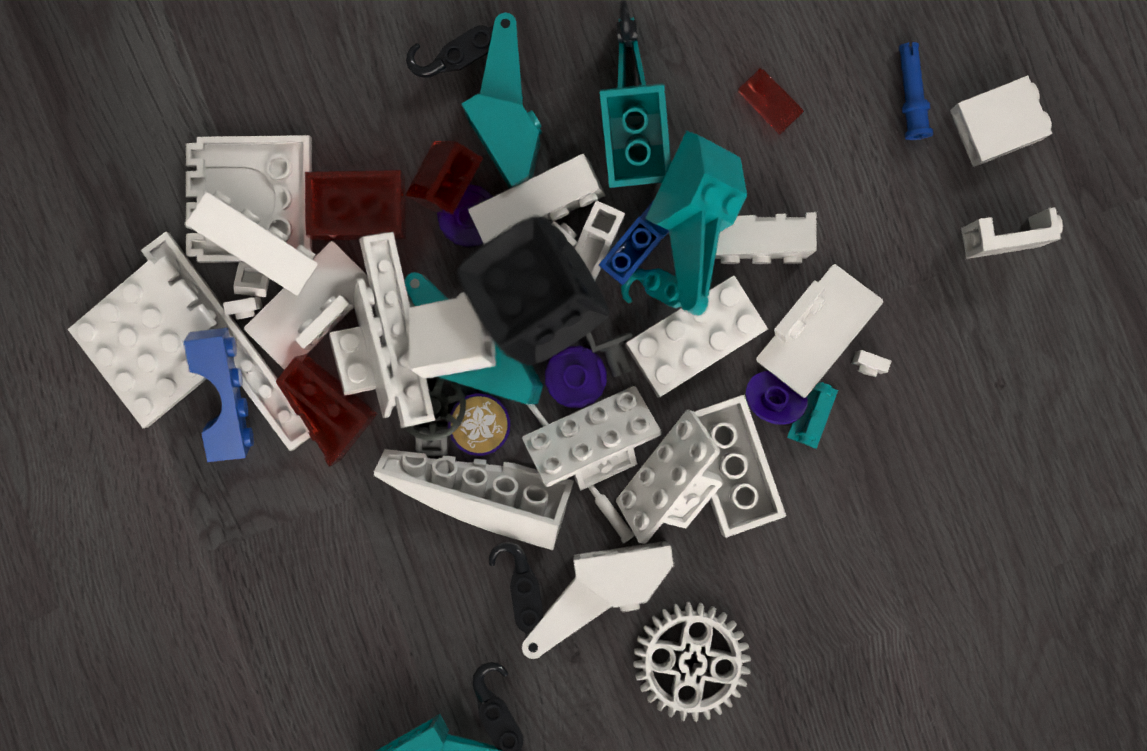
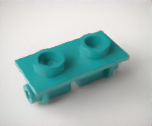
(812, 423)

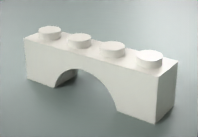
(598, 235)

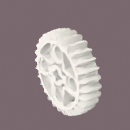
(688, 678)

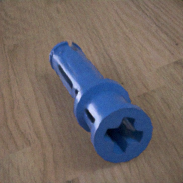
(916, 106)

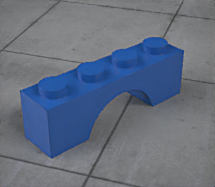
(212, 356)

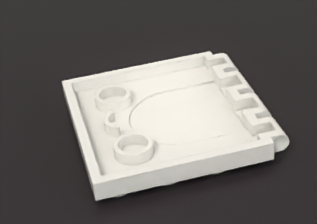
(256, 174)
(139, 339)

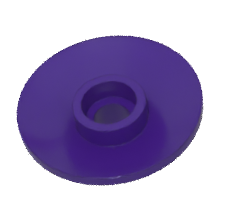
(774, 400)

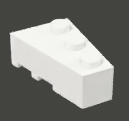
(768, 239)

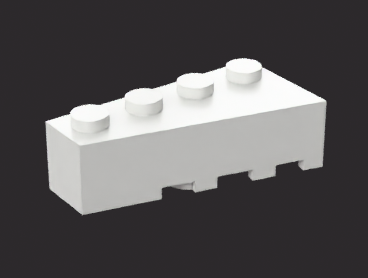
(546, 195)
(252, 243)

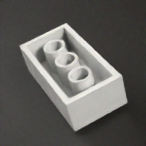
(690, 343)
(748, 491)

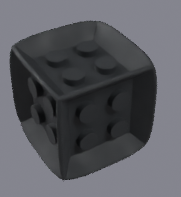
(532, 291)

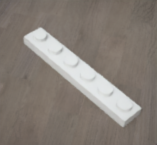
(392, 308)

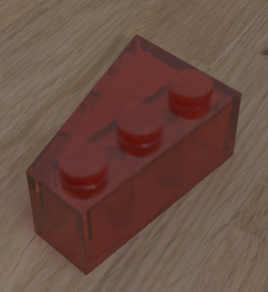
(319, 400)

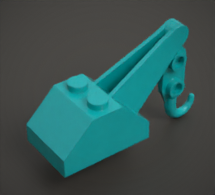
(695, 204)

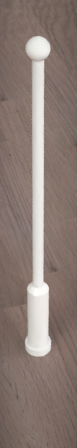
(600, 499)

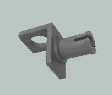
(613, 351)

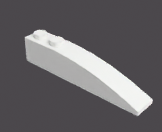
(492, 497)

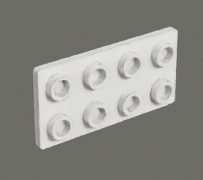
(295, 323)
(818, 330)
(360, 356)
(593, 440)
(672, 480)

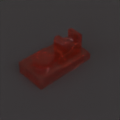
(770, 101)

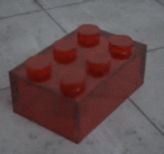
(354, 204)

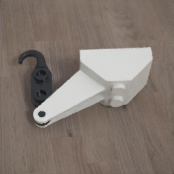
(602, 581)

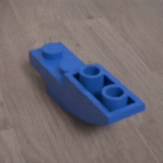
(633, 248)

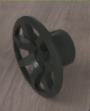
(440, 406)

